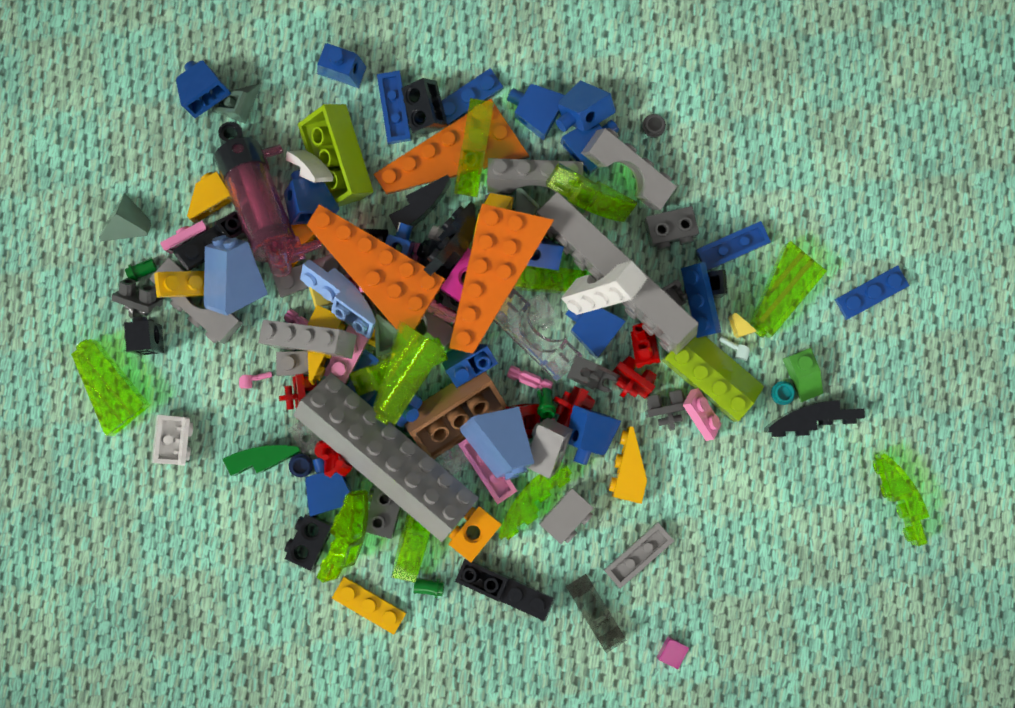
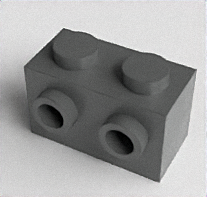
(671, 227)
(382, 514)

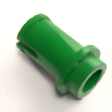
(141, 269)
(545, 401)
(429, 587)

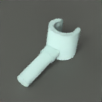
(742, 350)

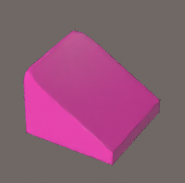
(672, 652)

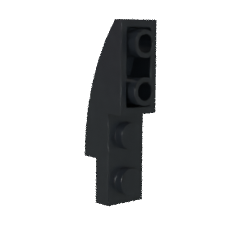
(454, 239)
(193, 251)
(805, 418)
(505, 589)

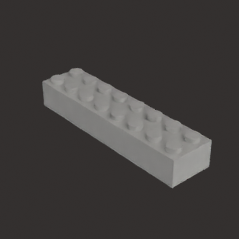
(600, 256)
(385, 456)

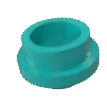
(783, 393)

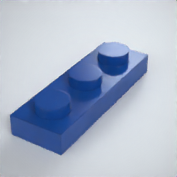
(480, 88)
(393, 107)
(733, 246)
(871, 292)
(701, 299)

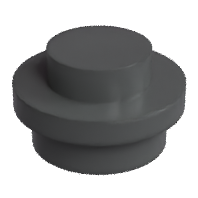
(654, 125)

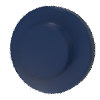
(300, 465)

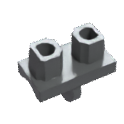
(136, 301)
(656, 408)

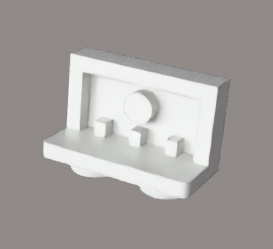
(172, 440)

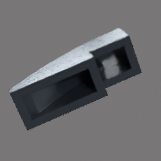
(421, 203)

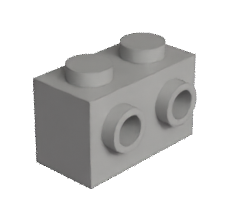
(549, 446)
(566, 516)

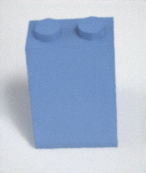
(230, 276)
(500, 442)

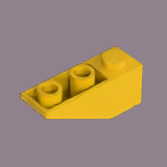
(321, 318)
(630, 476)

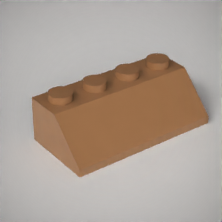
(447, 410)

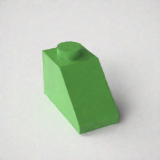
(804, 374)

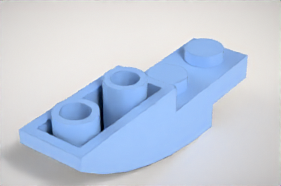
(346, 298)

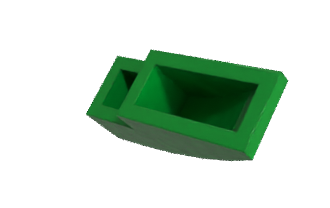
(260, 458)

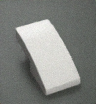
(310, 166)

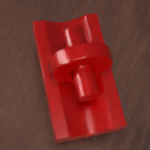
(644, 346)
(631, 381)
(300, 386)
(565, 405)
(332, 460)

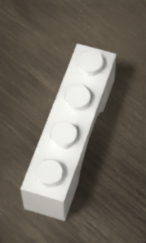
(615, 287)

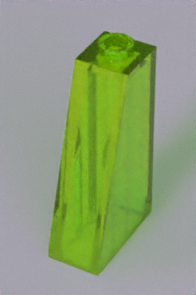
(787, 286)
(405, 371)
(109, 389)

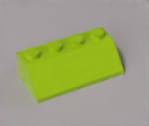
(332, 139)
(717, 377)

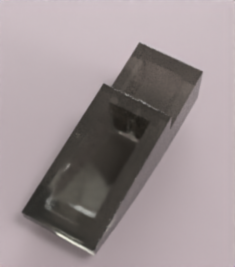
(596, 613)

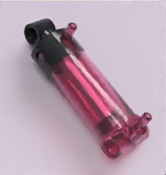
(257, 201)

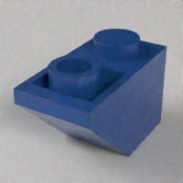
(465, 366)

